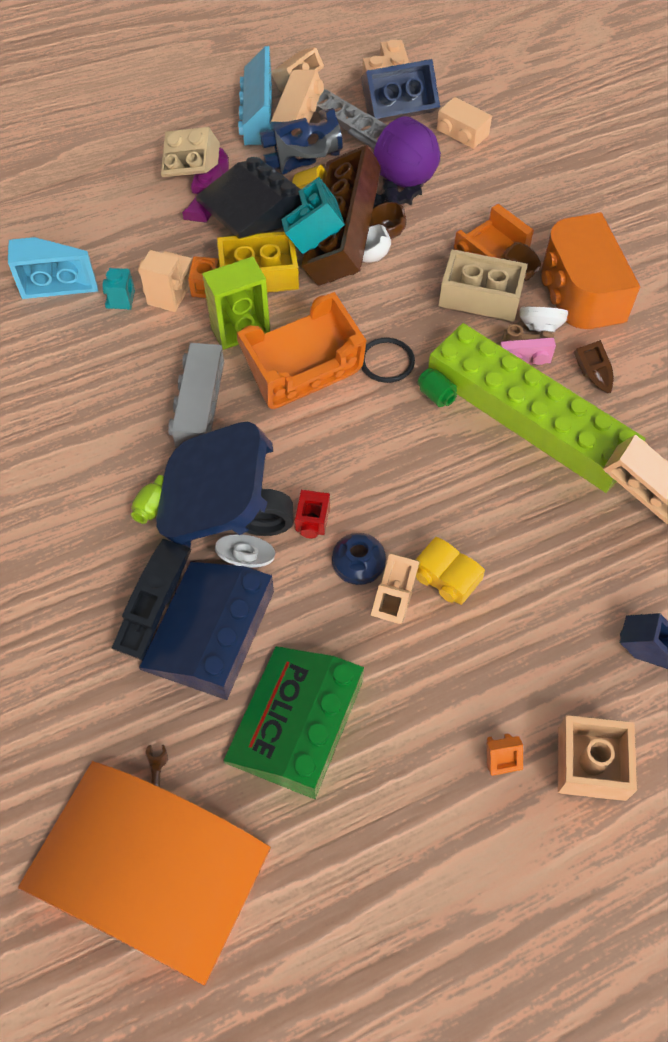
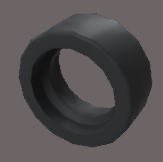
(277, 516)

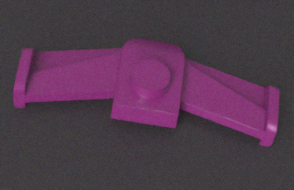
(195, 210)

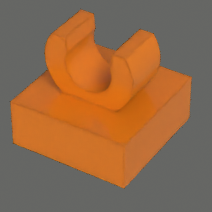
(504, 755)

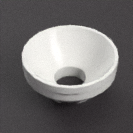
(543, 318)

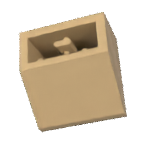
(189, 152)

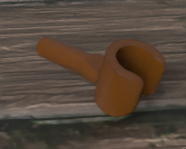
(156, 763)

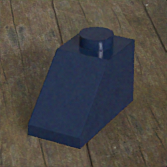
(646, 638)

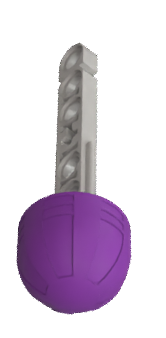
(404, 147)

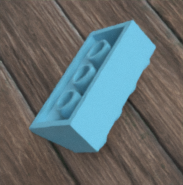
(256, 98)

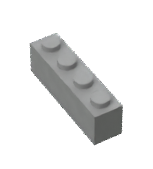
(198, 392)

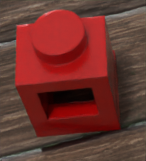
(312, 513)

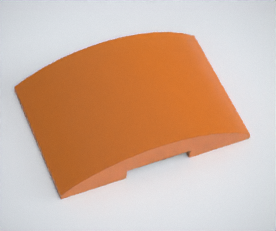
(147, 869)

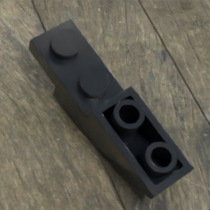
(150, 598)

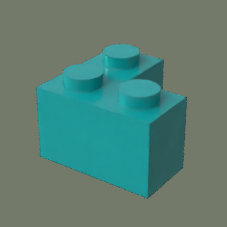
(315, 218)

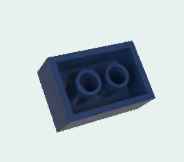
(401, 90)

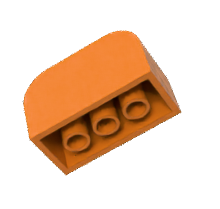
(588, 273)

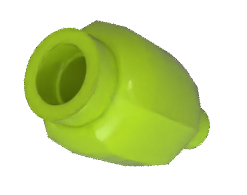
(147, 501)

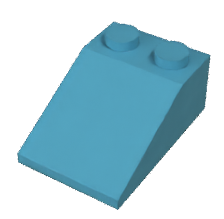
(49, 268)

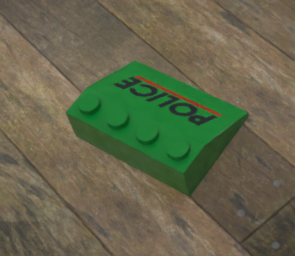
(296, 719)

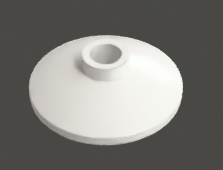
(245, 550)

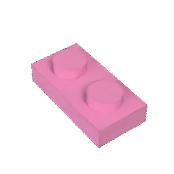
(532, 350)

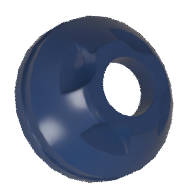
(358, 569)

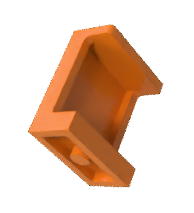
(495, 234)

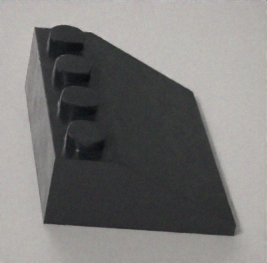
(250, 198)

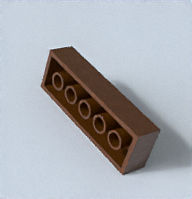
(354, 184)

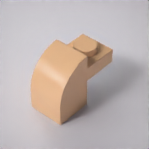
(396, 588)

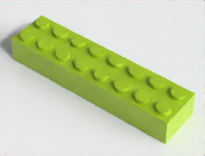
(531, 404)

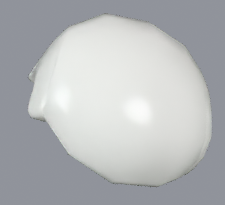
(377, 244)

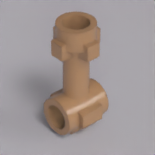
(515, 332)

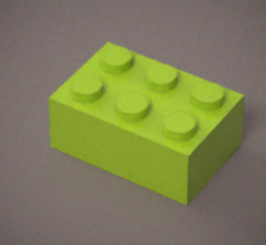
(236, 300)

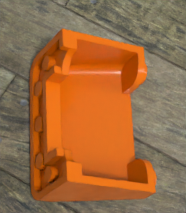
(304, 352)

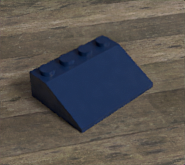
(209, 627)

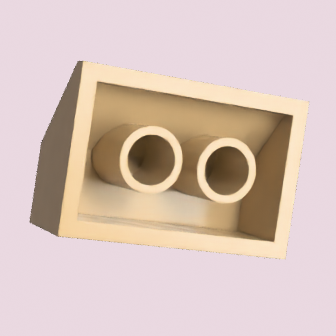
(482, 285)

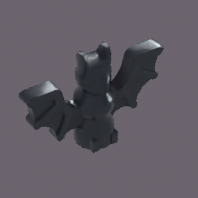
(391, 193)

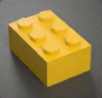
(273, 254)

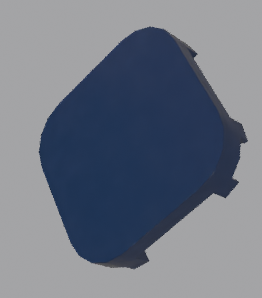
(213, 484)

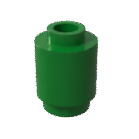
(437, 387)

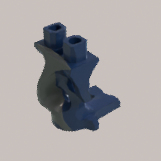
(289, 146)

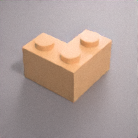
(391, 54)
(165, 278)

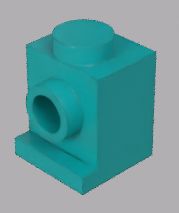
(118, 288)

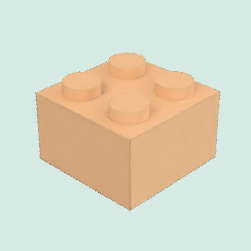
(596, 758)

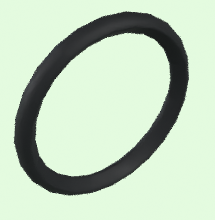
(389, 379)

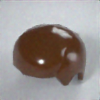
(391, 216)
(522, 253)

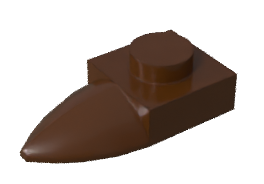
(596, 364)

